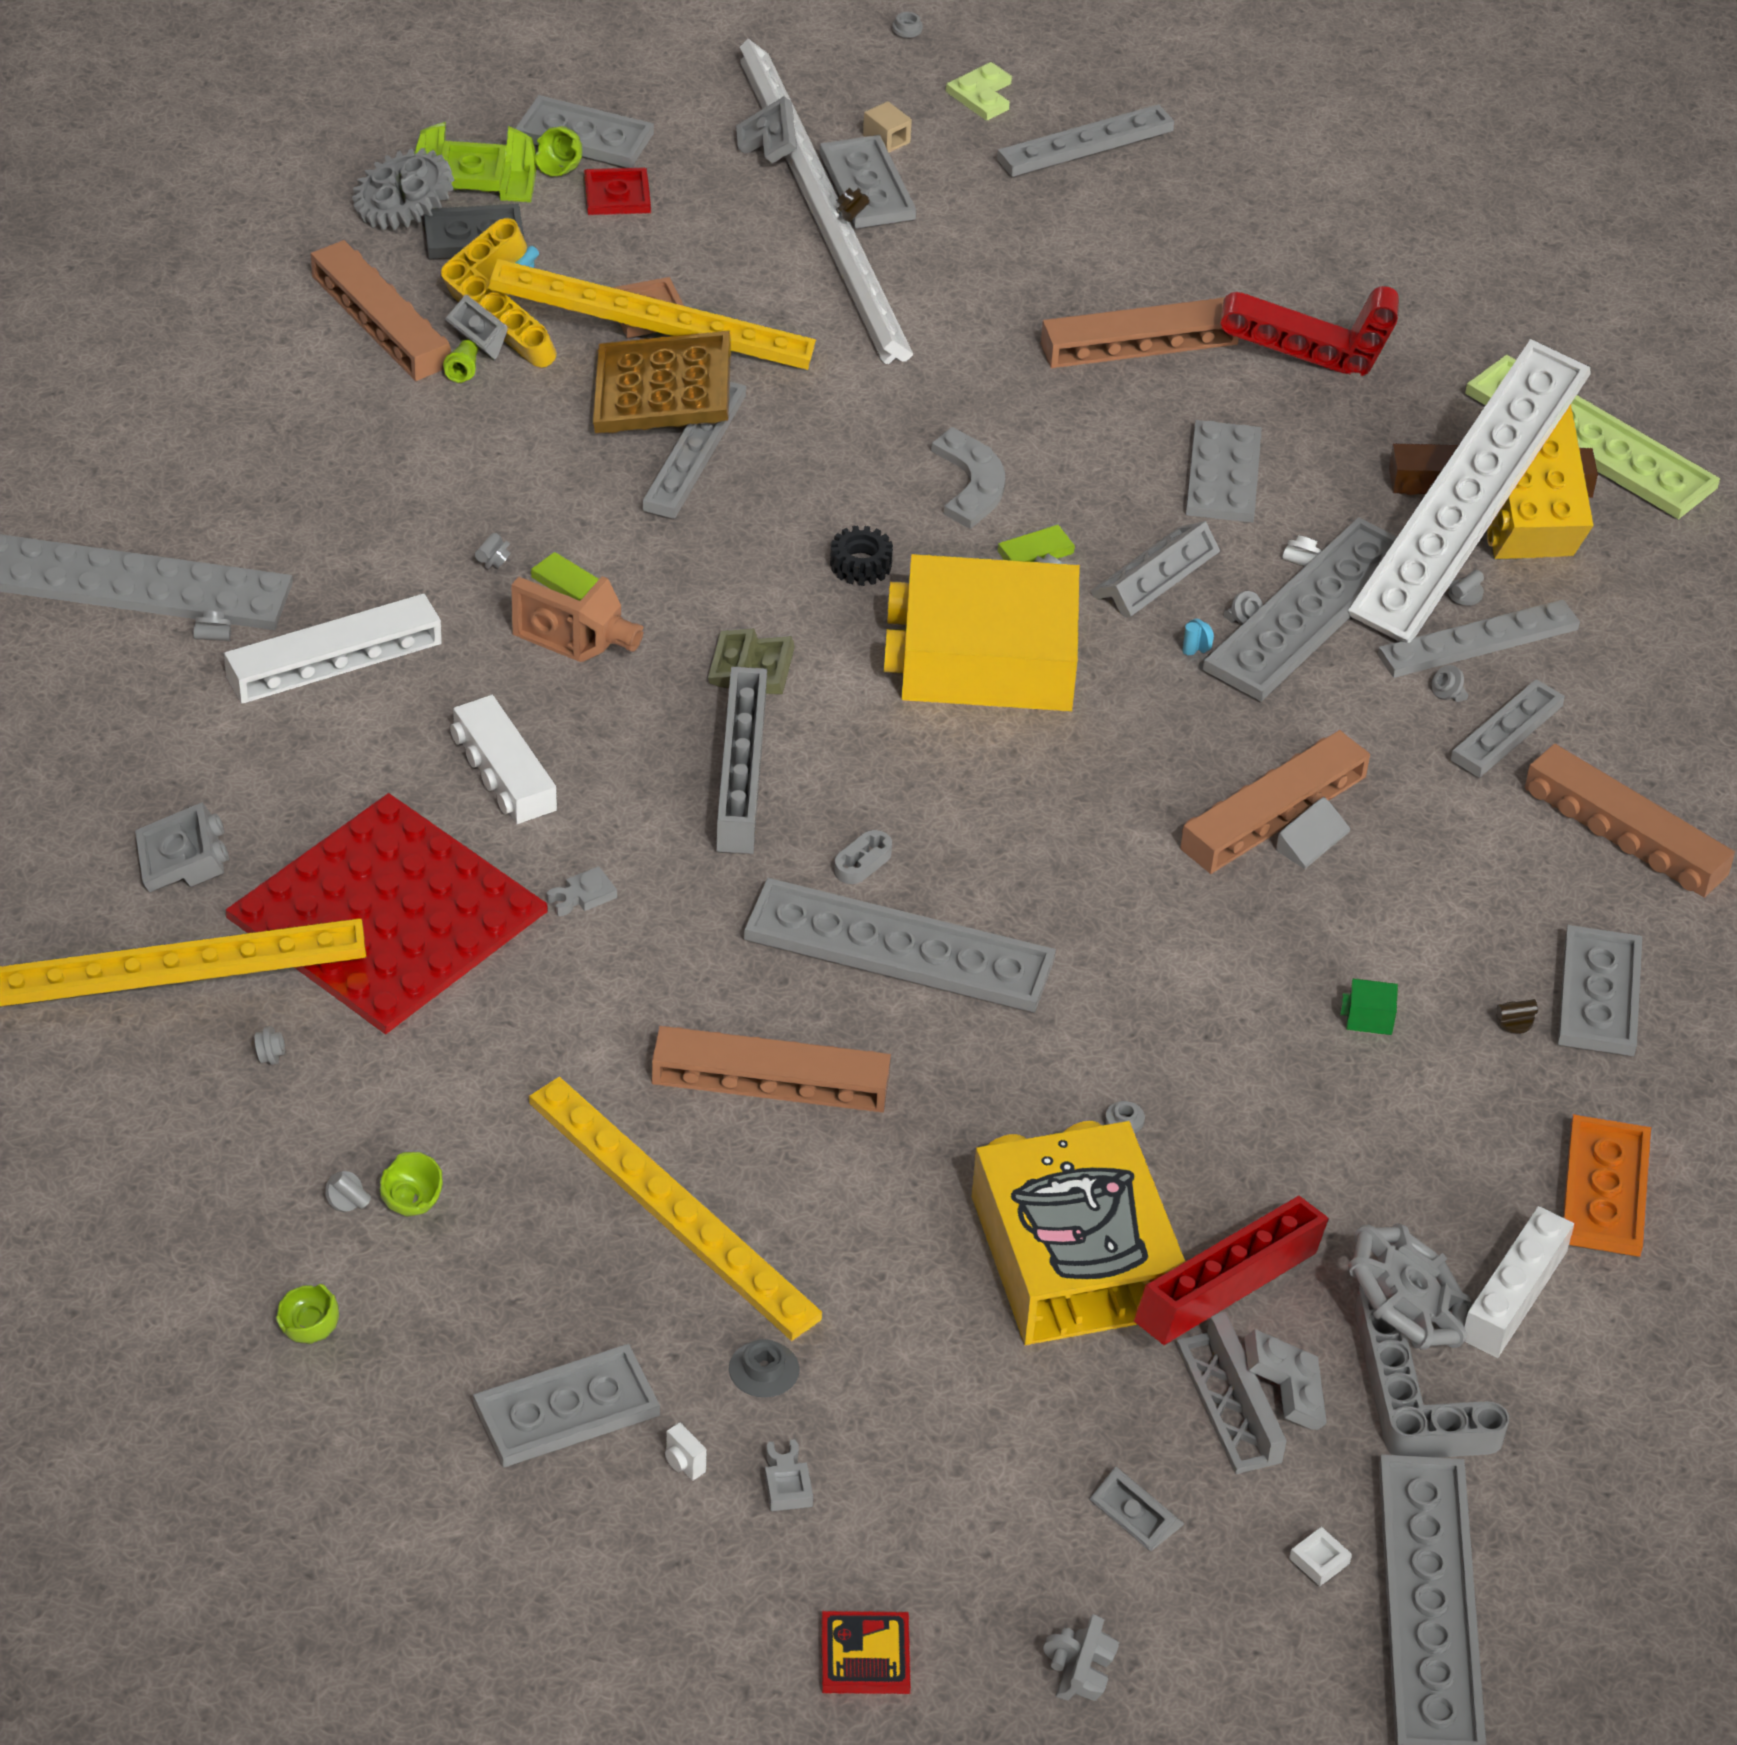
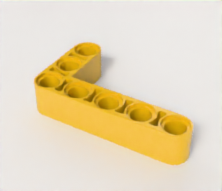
(470, 274)

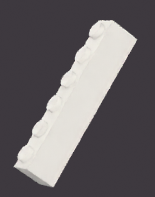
(332, 648)

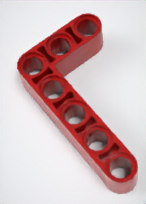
(1313, 338)

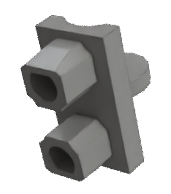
(1077, 1654)

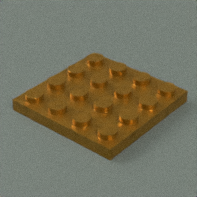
(662, 382)

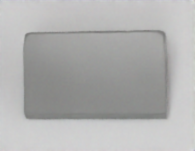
(478, 326)
(1312, 833)
(1135, 1509)

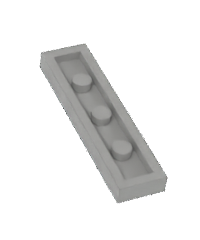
(1507, 728)

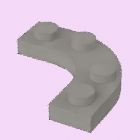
(983, 470)

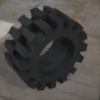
(861, 568)

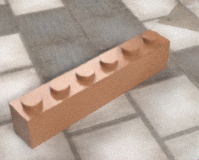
(380, 310)
(1134, 333)
(1273, 801)
(1629, 820)
(771, 1069)

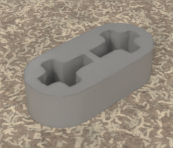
(859, 853)

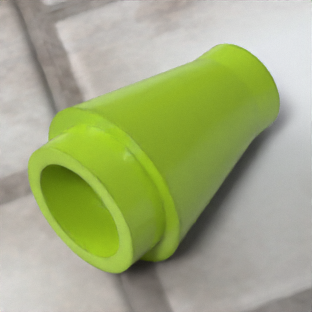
(461, 362)

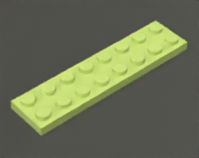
(1622, 451)

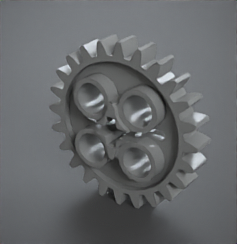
(423, 183)

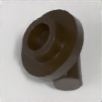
(852, 203)
(1517, 1016)

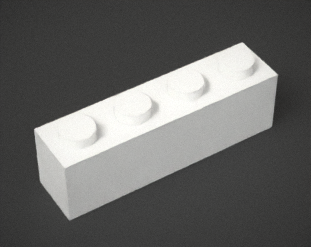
(503, 759)
(1518, 1281)

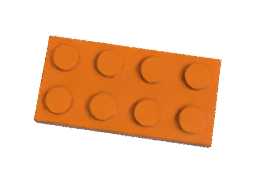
(1607, 1184)

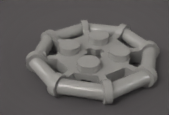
(1410, 1284)

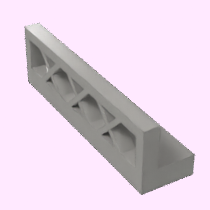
(1159, 568)
(1244, 1387)

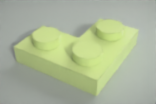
(979, 89)

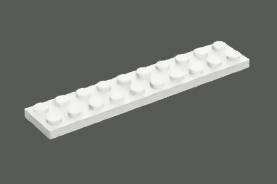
(1469, 492)

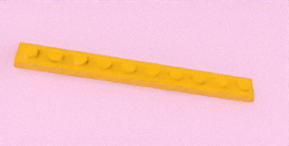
(648, 312)
(181, 962)
(676, 1209)

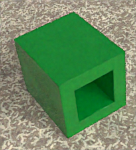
(1370, 1006)

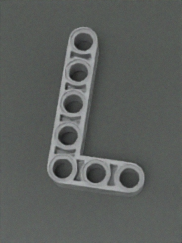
(1405, 1421)

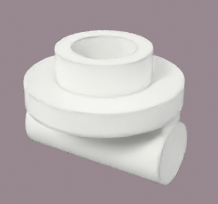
(1301, 551)

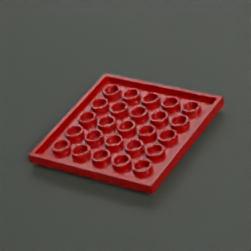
(422, 902)

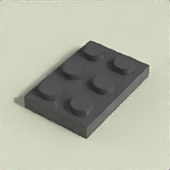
(456, 227)

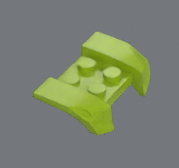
(485, 165)

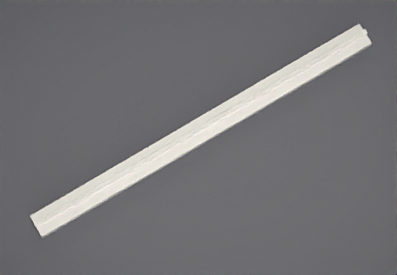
(835, 230)

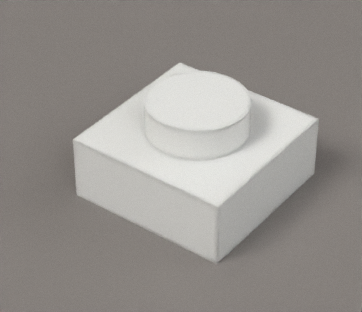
(685, 1452)
(1320, 1556)

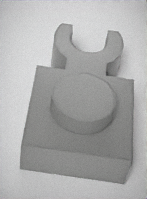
(584, 889)
(787, 1480)

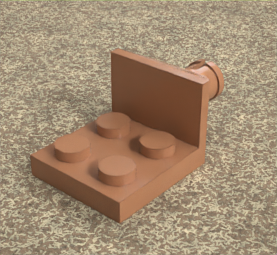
(572, 625)

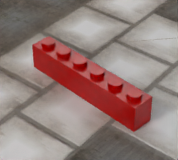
(1230, 1270)

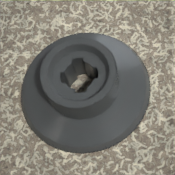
(767, 1380)

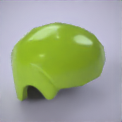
(558, 147)
(411, 1175)
(309, 1307)

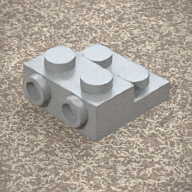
(181, 848)

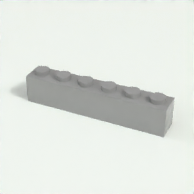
(741, 760)

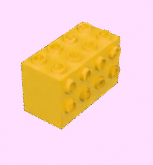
(1549, 505)

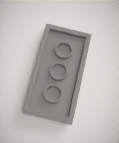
(602, 134)
(868, 165)
(1224, 471)
(1600, 990)
(566, 1405)

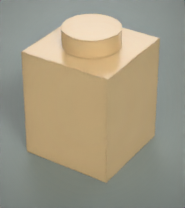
(888, 123)

